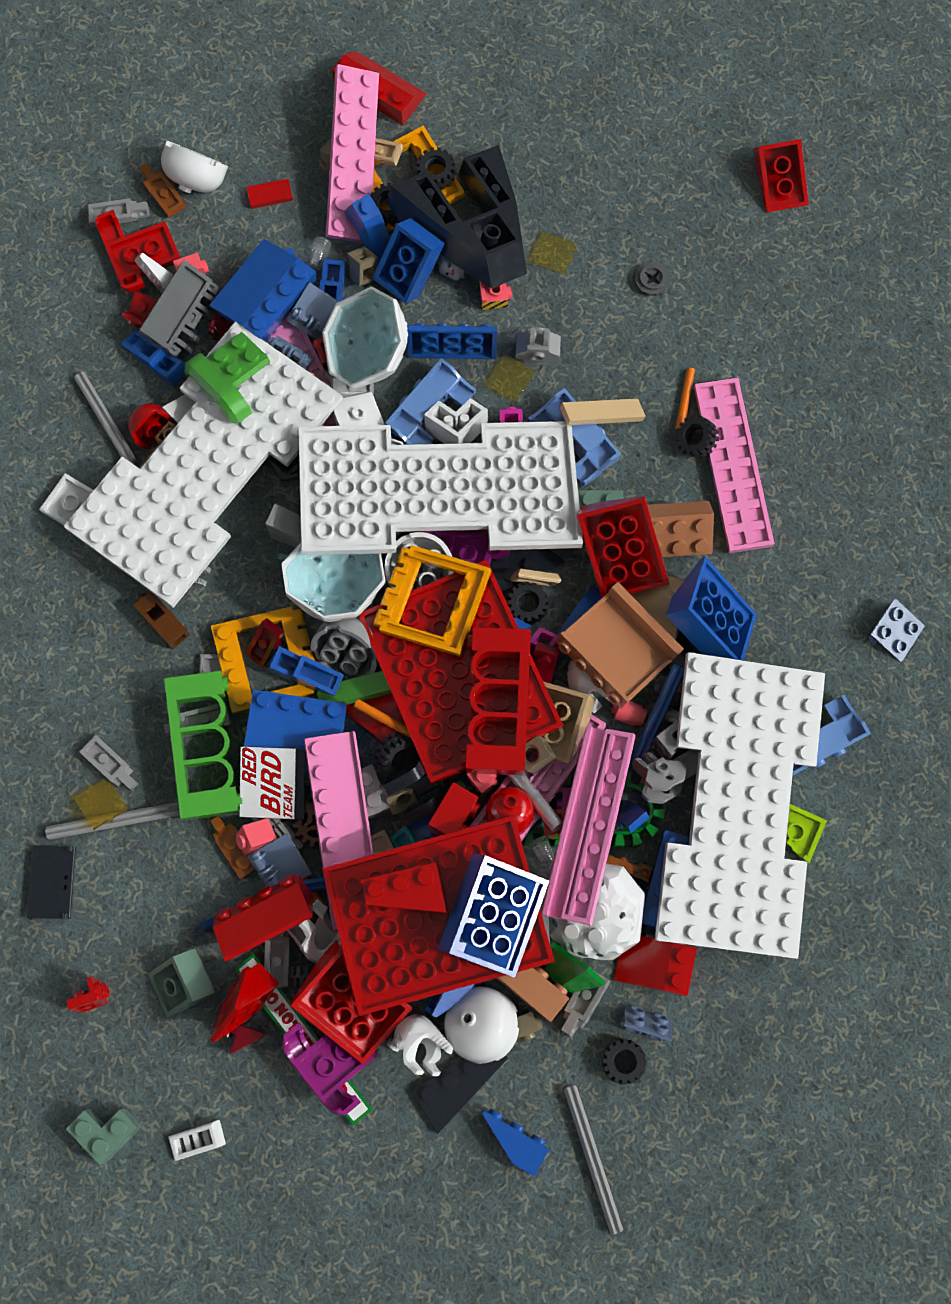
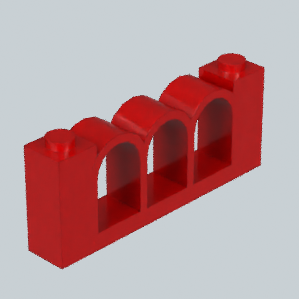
(498, 644)

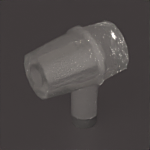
(321, 250)

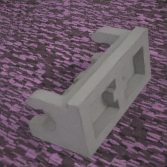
(666, 742)

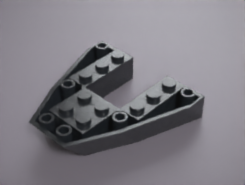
(481, 246)

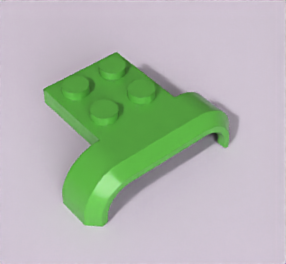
(225, 371)

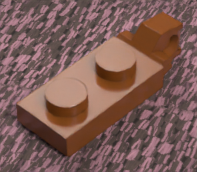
(162, 191)
(226, 840)
(639, 872)

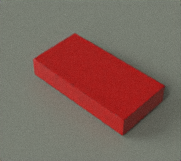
(269, 193)

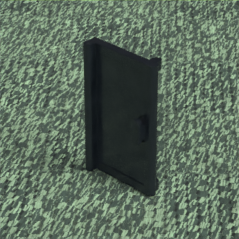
(48, 880)

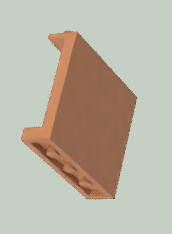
(619, 645)

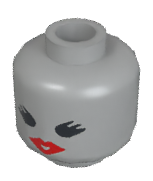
(449, 269)

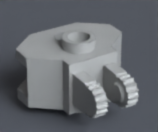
(538, 345)
(659, 776)

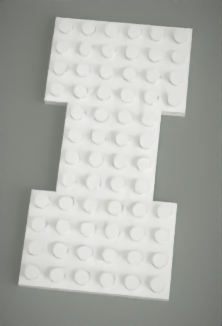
(366, 490)
(162, 516)
(732, 877)

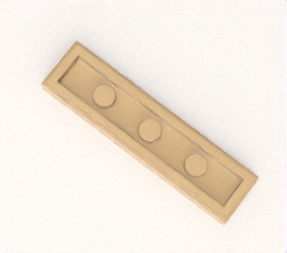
(602, 411)

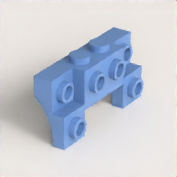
(438, 385)
(588, 440)
(844, 730)

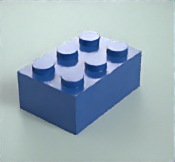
(408, 260)

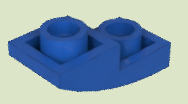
(630, 815)

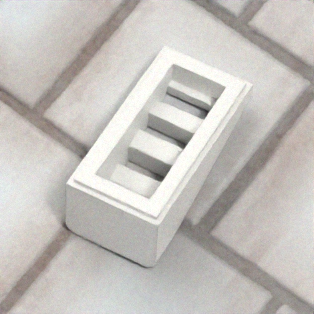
(154, 271)
(216, 1135)

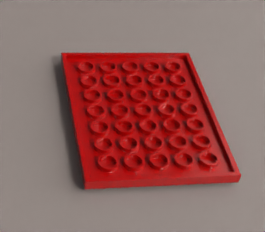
(436, 686)
(396, 951)

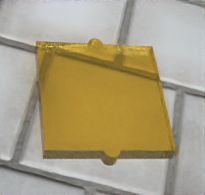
(553, 252)
(510, 378)
(100, 803)

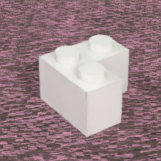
(456, 426)

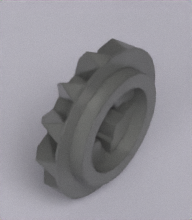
(652, 269)

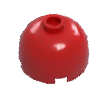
(146, 423)
(510, 802)

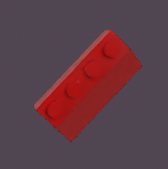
(395, 95)
(263, 916)

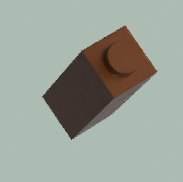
(161, 619)

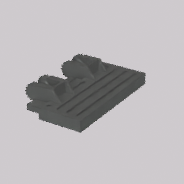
(179, 308)

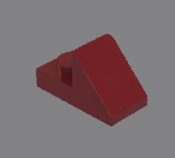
(265, 642)
(546, 660)
(244, 1037)

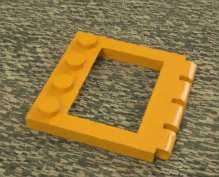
(419, 141)
(463, 611)
(232, 661)

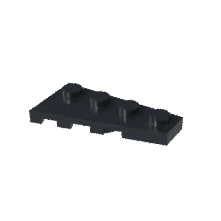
(448, 1093)

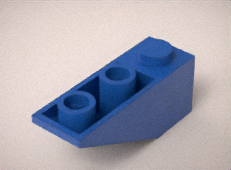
(521, 1149)

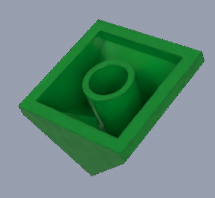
(571, 972)

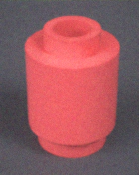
(631, 713)

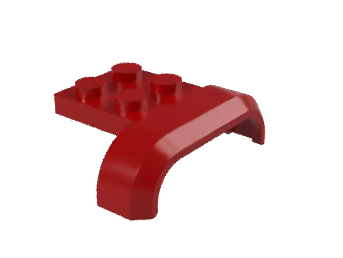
(152, 241)

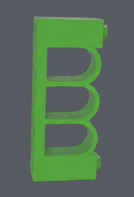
(194, 689)

